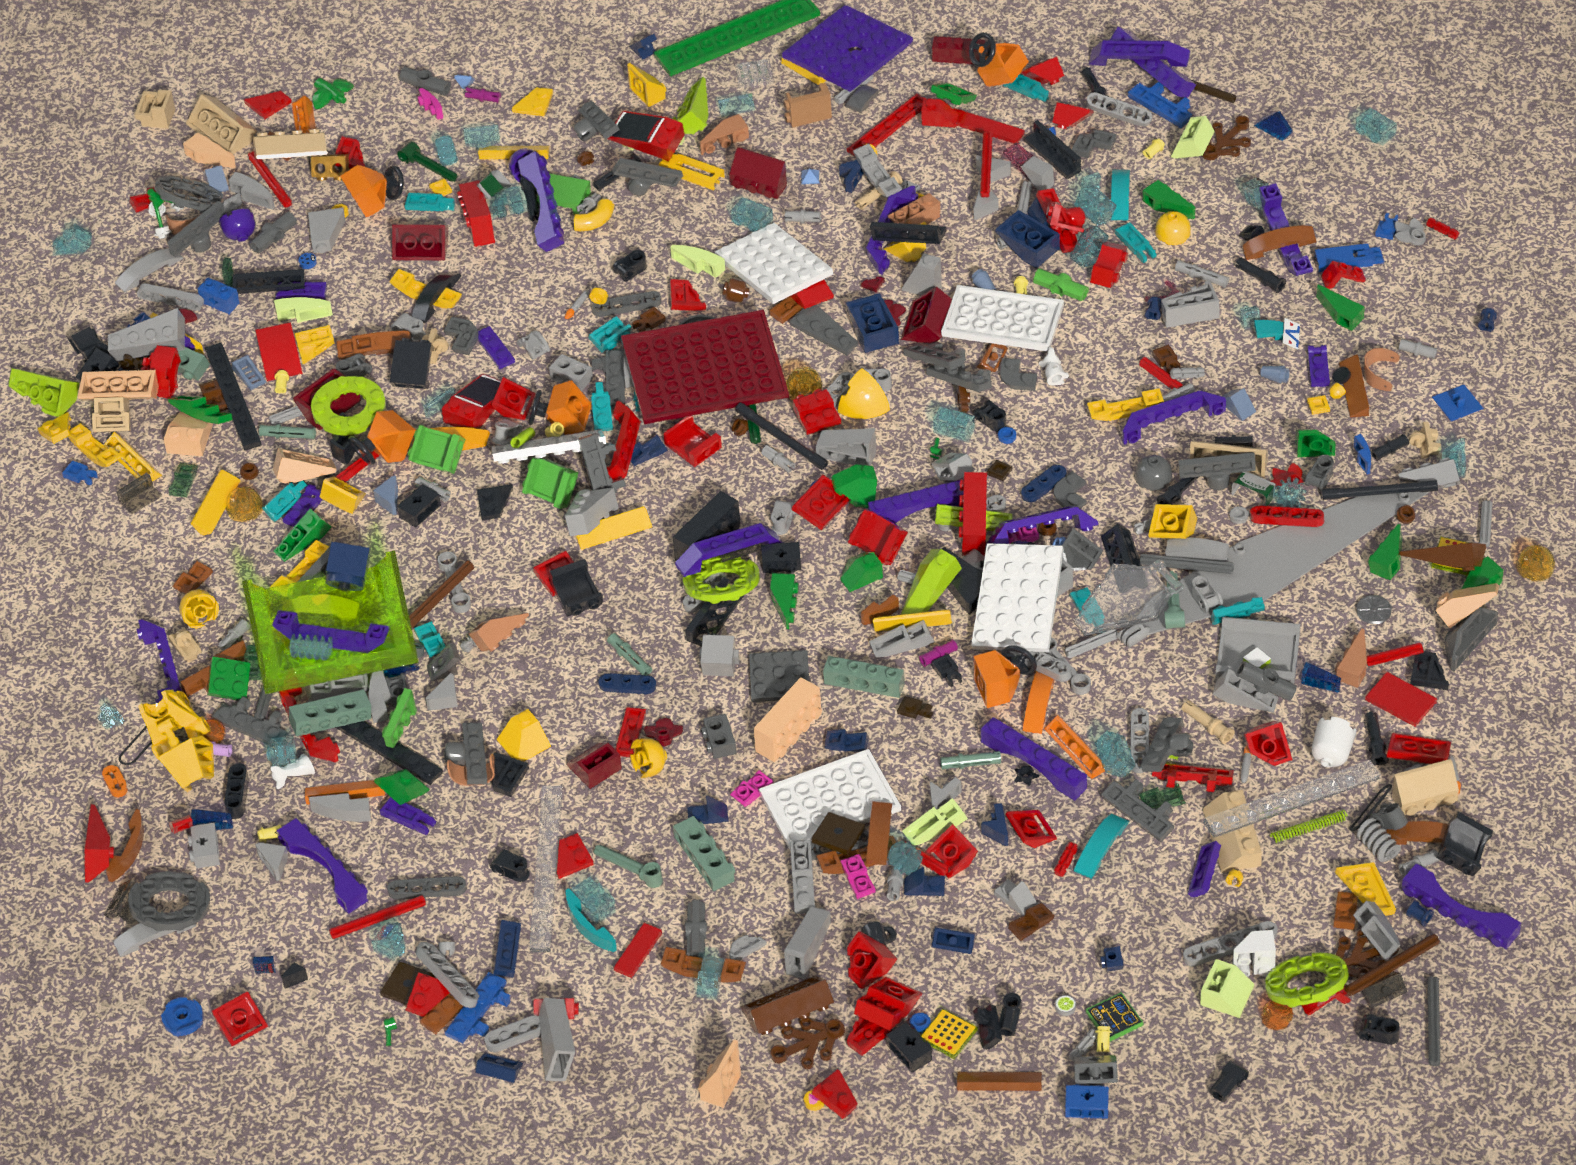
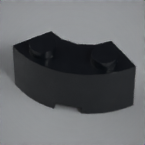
(86, 341)
(341, 447)

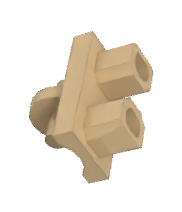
(439, 344)
(1425, 440)
(185, 645)

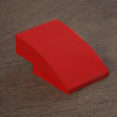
(278, 350)
(887, 1003)

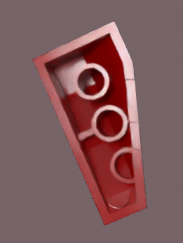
(97, 846)

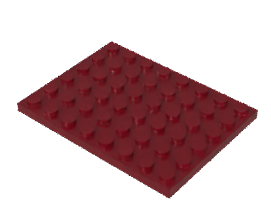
(704, 366)

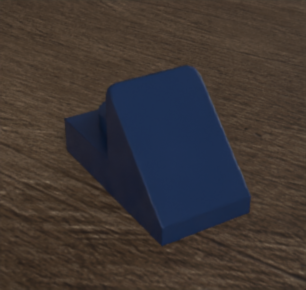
(644, 47)
(851, 173)
(711, 813)
(996, 828)
(920, 885)

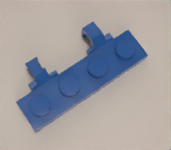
(1152, 100)
(469, 1019)

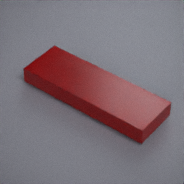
(630, 730)
(637, 950)

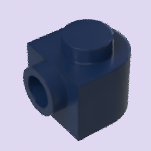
(1112, 959)

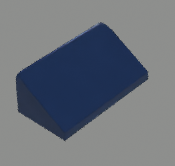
(1036, 212)
(953, 940)
(498, 1067)

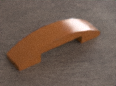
(1277, 239)
(1419, 832)
(831, 864)
(120, 865)
(688, 966)

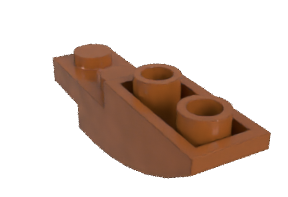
(370, 343)
(200, 679)

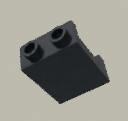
(411, 364)
(575, 588)
(1464, 844)

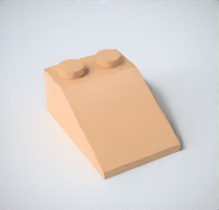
(187, 435)
(297, 466)
(1461, 603)
(721, 1076)

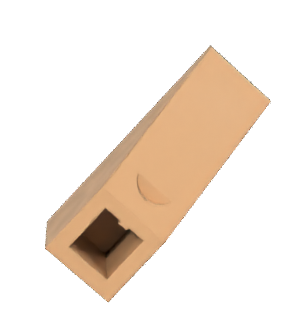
(205, 151)

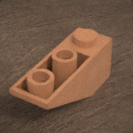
(733, 127)
(921, 210)
(491, 632)
(1354, 662)

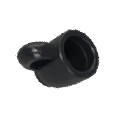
(877, 931)

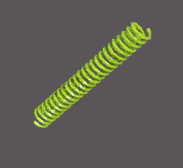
(522, 438)
(1319, 822)

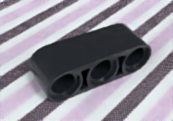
(236, 790)

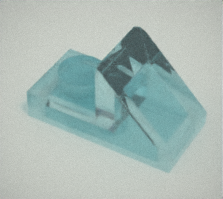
(1457, 452)
(709, 977)

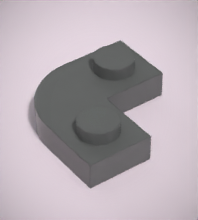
(1099, 139)
(465, 332)
(1019, 381)
(1065, 491)

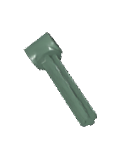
(1174, 614)
(649, 873)

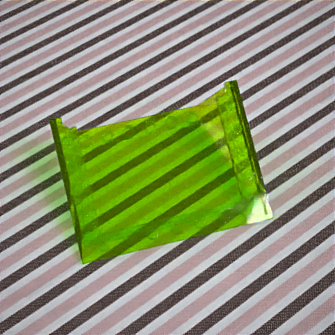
(321, 605)

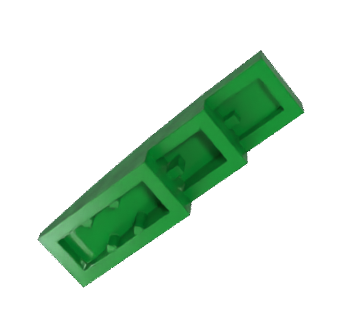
(198, 408)

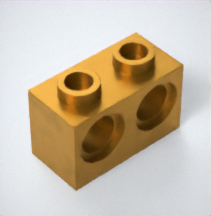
(329, 162)

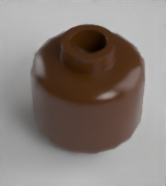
(735, 290)

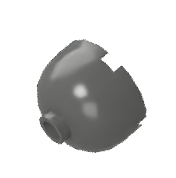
(1153, 473)

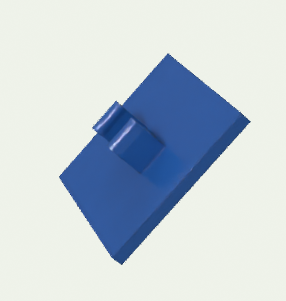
(1457, 402)

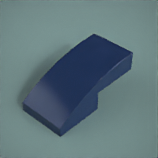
(647, 451)
(842, 741)

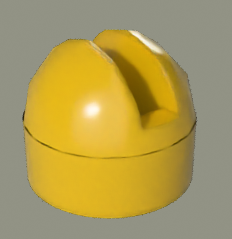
(1336, 391)
(1234, 873)

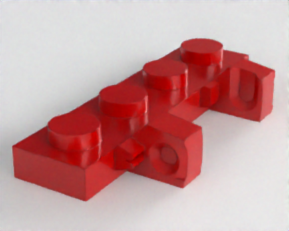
(1201, 775)

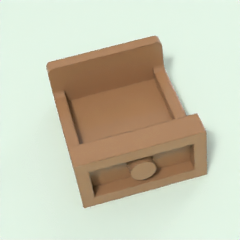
(809, 107)

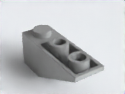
(1444, 472)

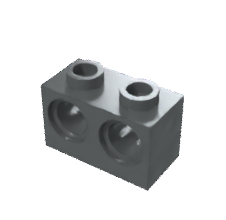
(719, 736)

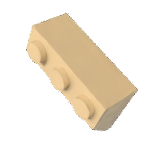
(1425, 787)

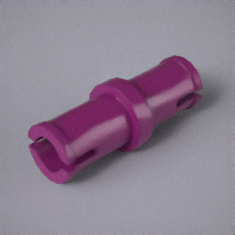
(482, 95)
(937, 652)

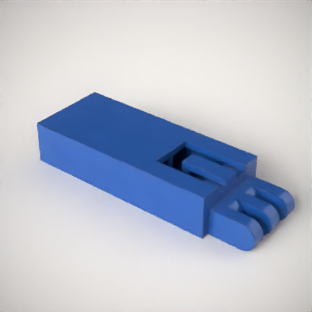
(1345, 255)

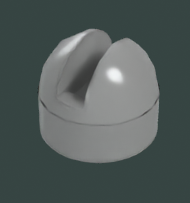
(443, 946)

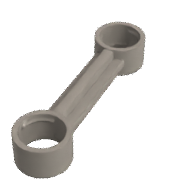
(457, 592)
(1075, 676)

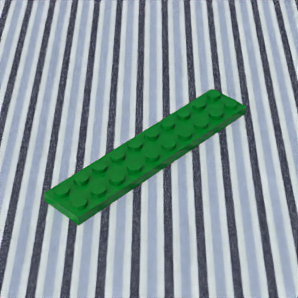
(735, 34)

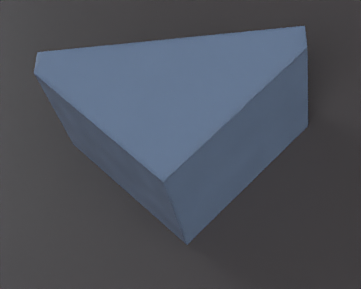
(216, 178)
(1239, 403)
(387, 495)

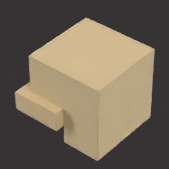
(155, 109)
(111, 415)

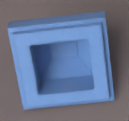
(464, 81)
(810, 176)

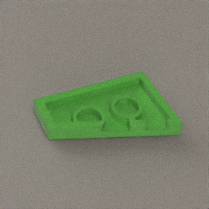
(399, 718)

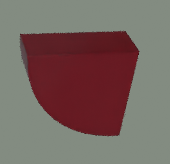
(873, 284)
(188, 315)

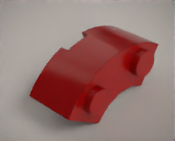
(1108, 265)
(166, 363)

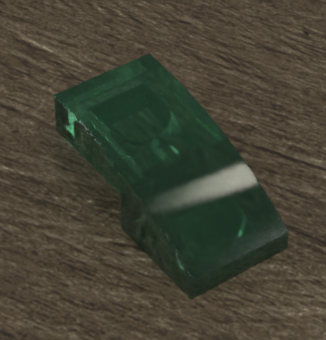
(227, 272)
(184, 478)
(251, 657)
(1155, 798)

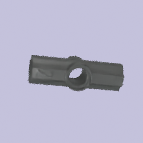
(425, 80)
(272, 232)
(1266, 680)
(696, 929)

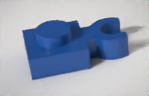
(1386, 228)
(77, 472)

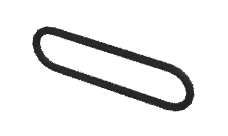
(130, 744)
(1374, 807)

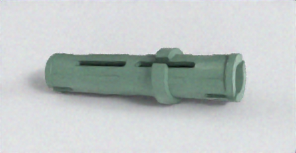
(284, 431)
(616, 642)
(970, 760)

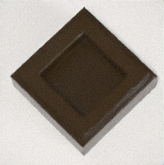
(999, 470)

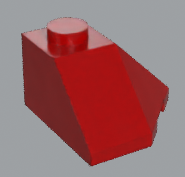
(1045, 71)
(938, 113)
(1069, 115)
(1269, 743)
(868, 960)

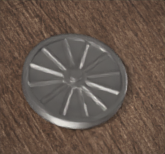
(1374, 609)

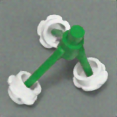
(157, 209)

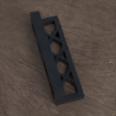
(1053, 150)
(907, 232)
(269, 281)
(1125, 543)
(705, 615)

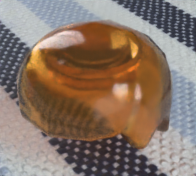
(217, 731)
(1276, 1016)

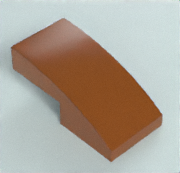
(192, 579)
(887, 608)
(1345, 909)

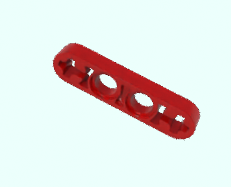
(1314, 518)

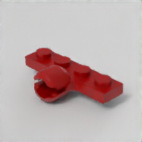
(1070, 215)

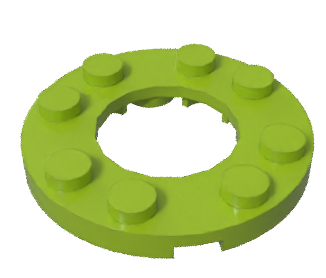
(353, 424)
(747, 571)
(1328, 963)

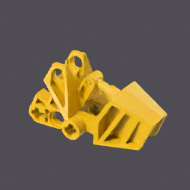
(184, 760)

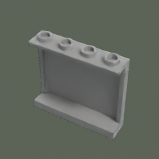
(1275, 639)

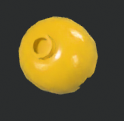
(1173, 228)
(197, 605)
(648, 753)

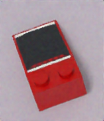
(649, 134)
(472, 403)

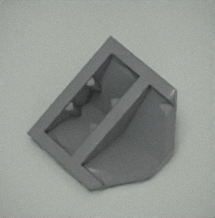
(1080, 551)

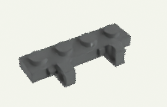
(935, 355)
(614, 368)
(960, 377)
(594, 454)
(239, 720)
(1128, 803)

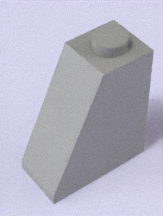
(325, 228)
(924, 276)

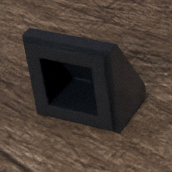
(1251, 232)
(294, 975)

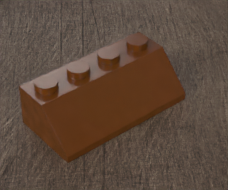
(788, 1004)

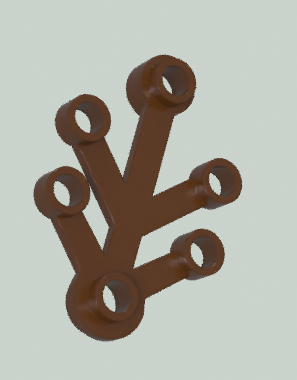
(1213, 151)
(1358, 957)
(809, 1040)

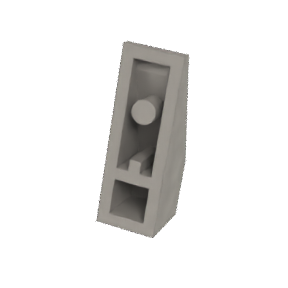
(1243, 693)

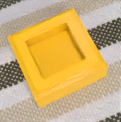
(440, 187)
(1318, 404)

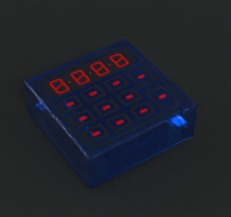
(264, 964)

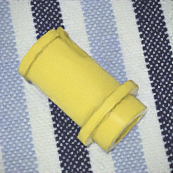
(1156, 146)
(1021, 285)
(281, 381)
(555, 429)
(268, 833)
(1103, 1038)

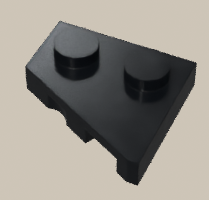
(493, 501)
(1428, 672)
(508, 774)

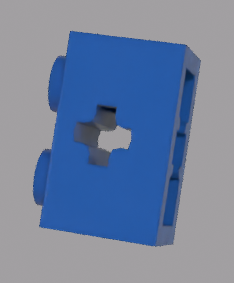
(219, 295)
(1087, 1101)

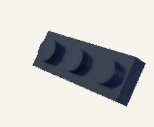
(507, 948)

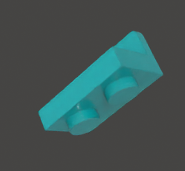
(609, 334)

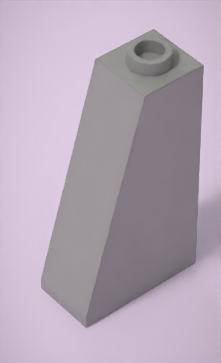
(806, 942)
(556, 1039)

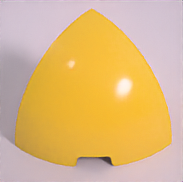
(864, 398)

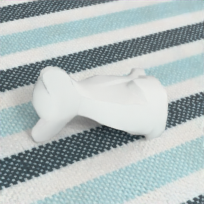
(1053, 368)
(302, 767)

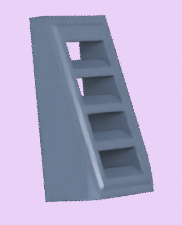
(237, 366)

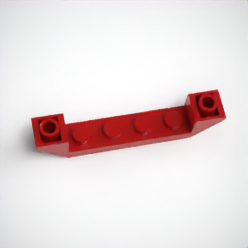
(626, 441)
(321, 749)

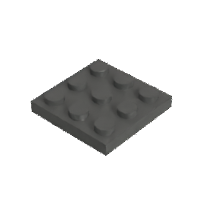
(776, 673)

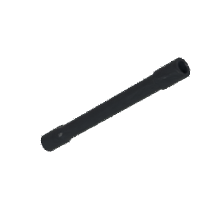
(812, 457)
(1338, 493)

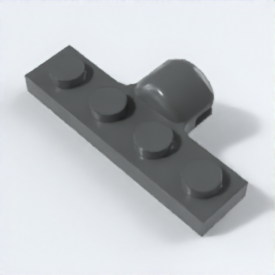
(594, 121)
(645, 175)
(197, 232)
(1217, 468)
(1167, 742)
(469, 753)

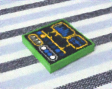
(1116, 1014)

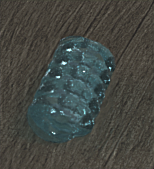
(311, 648)

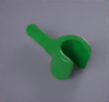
(935, 450)
(389, 1024)

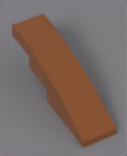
(879, 833)

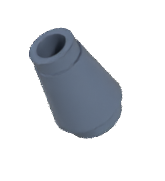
(982, 280)
(1276, 373)

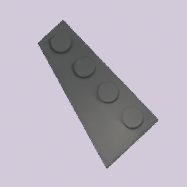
(823, 328)

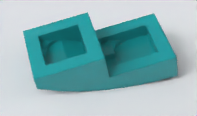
(1269, 328)
(430, 639)

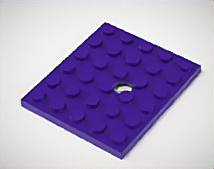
(826, 48)

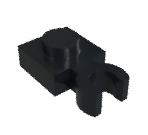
(947, 668)

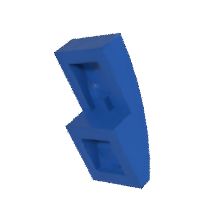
(1364, 453)

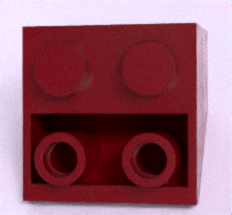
(596, 764)

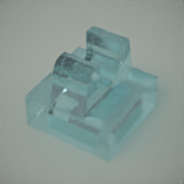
(1093, 179)
(1248, 315)
(111, 716)

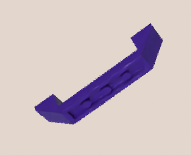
(1152, 50)
(895, 202)
(1276, 219)
(1174, 407)
(1081, 521)
(692, 559)
(288, 623)
(150, 634)

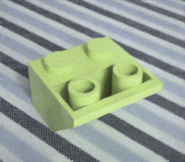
(1194, 138)
(1226, 989)

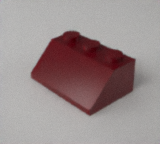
(953, 50)
(758, 173)
(419, 242)
(927, 317)
(342, 404)

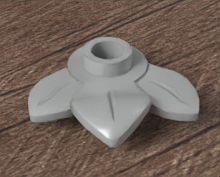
(1410, 233)

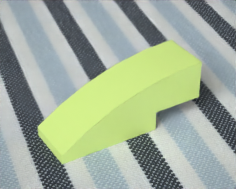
(698, 259)
(302, 308)
(934, 823)

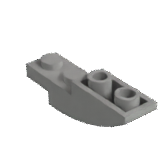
(802, 876)

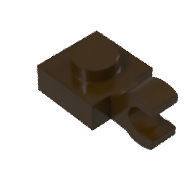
(131, 364)
(913, 707)

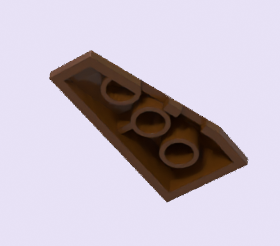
(1457, 556)

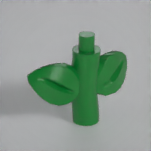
(330, 91)

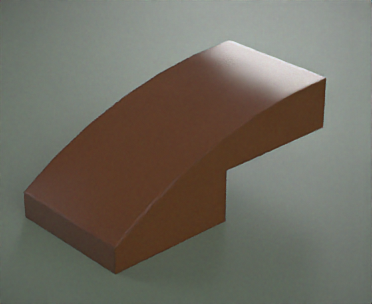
(213, 394)
(1034, 919)

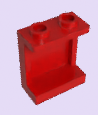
(691, 441)
(877, 535)

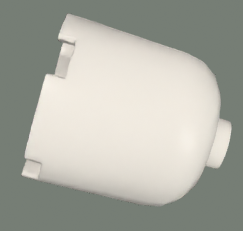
(1333, 742)

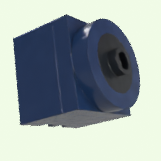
(347, 566)

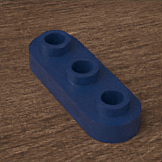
(1038, 487)
(635, 685)

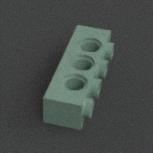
(195, 366)
(864, 676)
(330, 712)
(704, 853)

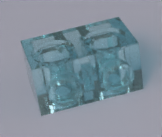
(1252, 192)
(1095, 205)
(281, 750)
(1115, 754)
(594, 900)

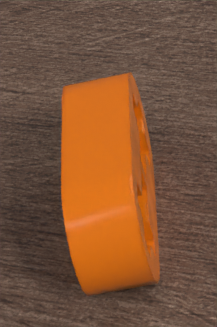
(110, 783)

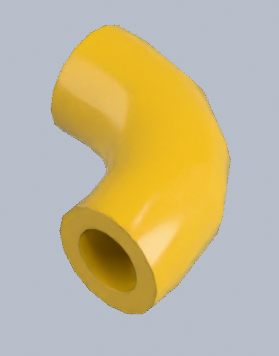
(596, 218)

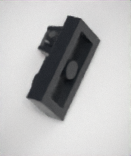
(988, 1026)

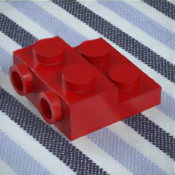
(816, 411)

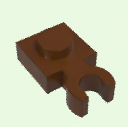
(650, 318)
(1166, 357)
(963, 399)

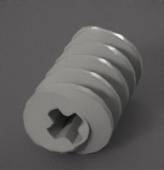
(1378, 841)

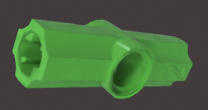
(1060, 284)

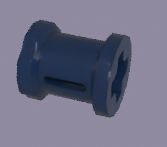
(1154, 307)
(1484, 314)
(1420, 913)

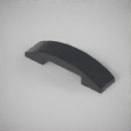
(424, 305)

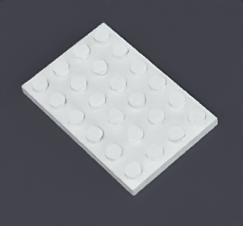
(774, 263)
(1002, 318)
(540, 447)
(1017, 597)
(838, 787)

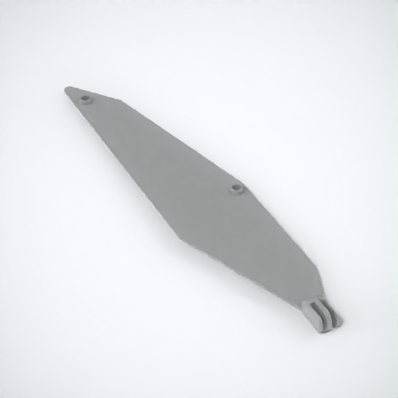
(1280, 557)

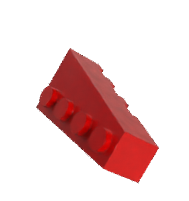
(476, 213)
(974, 512)

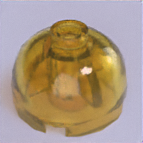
(802, 381)
(244, 504)
(1535, 563)

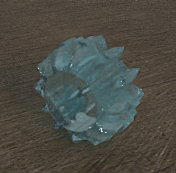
(446, 150)
(1294, 487)
(904, 857)

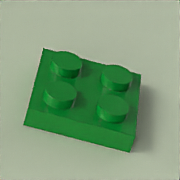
(954, 93)
(228, 678)

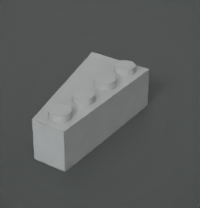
(143, 337)

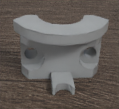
(534, 344)

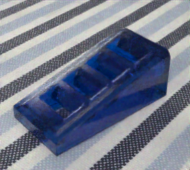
(1320, 678)
(202, 817)

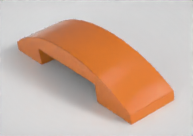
(1038, 703)

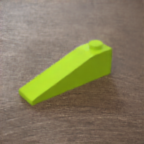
(694, 110)
(50, 392)
(931, 580)

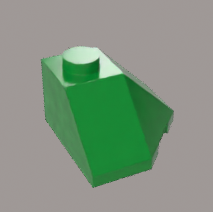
(1313, 443)
(856, 483)
(861, 571)
(401, 786)

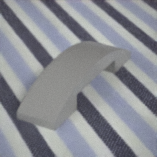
(875, 171)
(144, 267)
(138, 935)

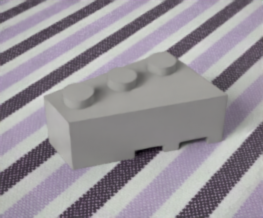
(1190, 307)
(848, 446)
(588, 509)

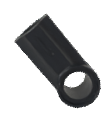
(1010, 1015)
(1230, 1079)

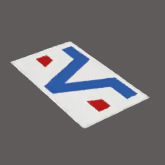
(1291, 333)

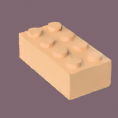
(787, 720)

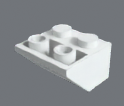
(1259, 949)

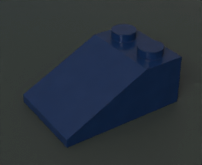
(1029, 238)
(873, 323)

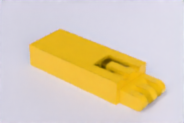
(692, 176)

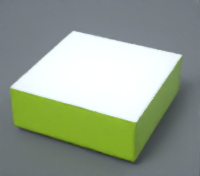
(1257, 658)

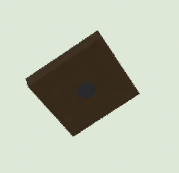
(838, 833)
(401, 982)

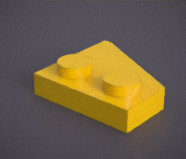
(535, 102)
(313, 342)
(56, 429)

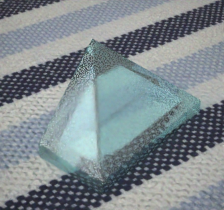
(736, 105)
(481, 136)
(436, 403)

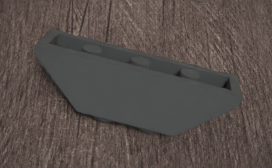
(1468, 635)

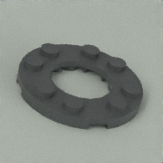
(167, 186)
(169, 881)

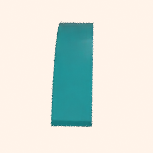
(1120, 193)
(1099, 845)
(600, 937)

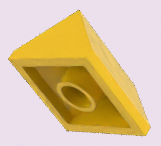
(341, 494)

